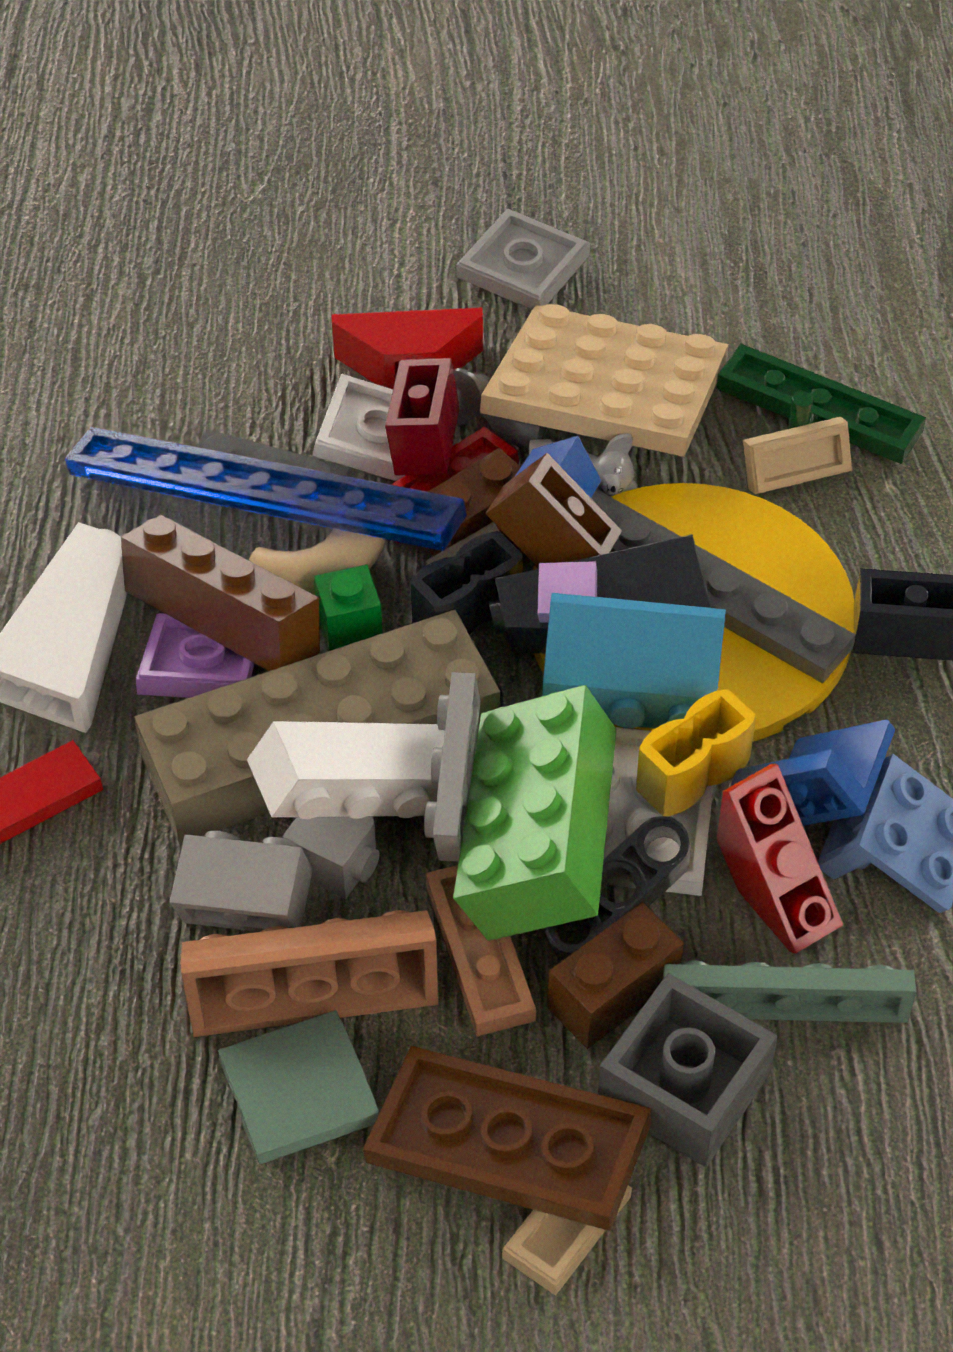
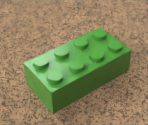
(537, 814)

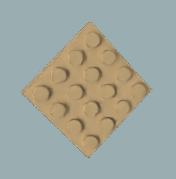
(606, 378)

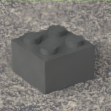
(690, 1066)

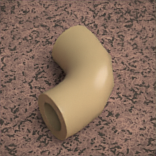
(335, 553)

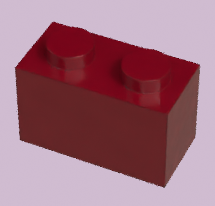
(422, 417)

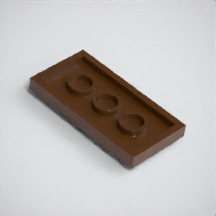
(509, 1137)

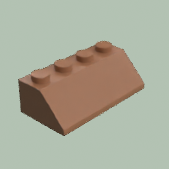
(310, 971)

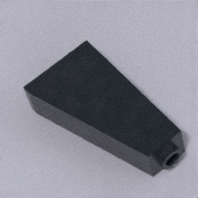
(648, 573)

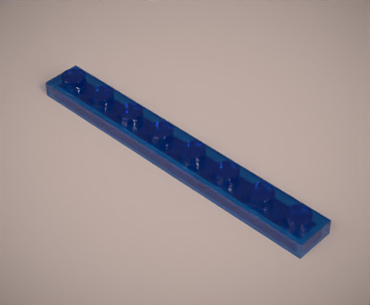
(268, 488)

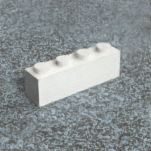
(346, 769)

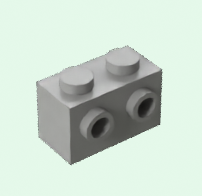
(241, 882)

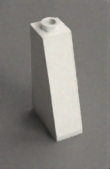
(65, 631)

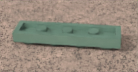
(804, 992)

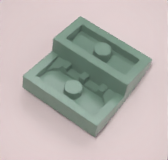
(298, 1086)

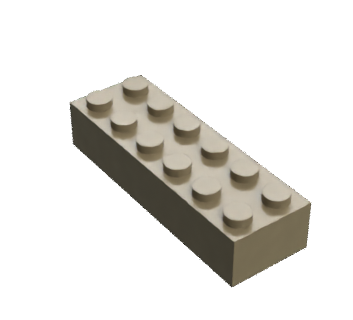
(203, 742)

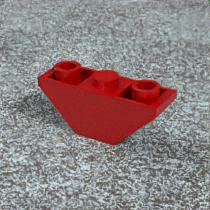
(379, 340)
(775, 860)

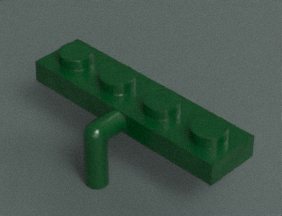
(814, 398)

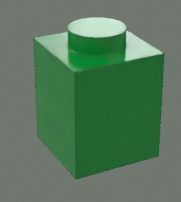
(348, 606)

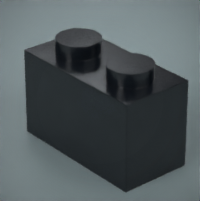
(904, 614)

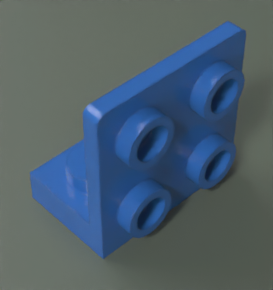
(832, 771)

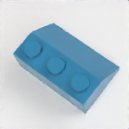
(634, 656)

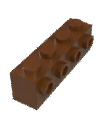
(220, 594)

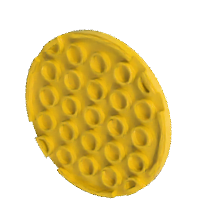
(776, 551)

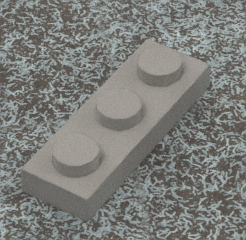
(453, 765)

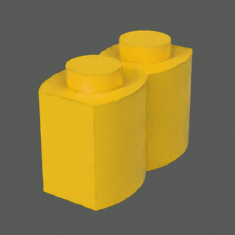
(695, 752)

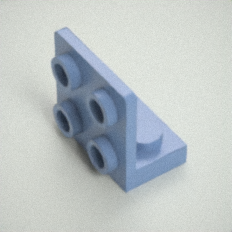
(901, 833)

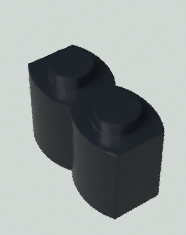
(465, 580)

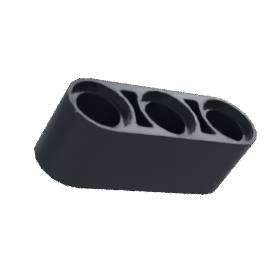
(633, 863)

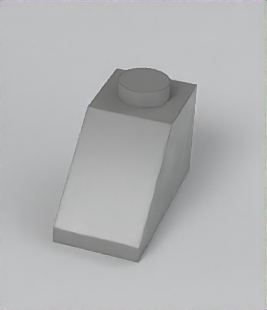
(338, 850)

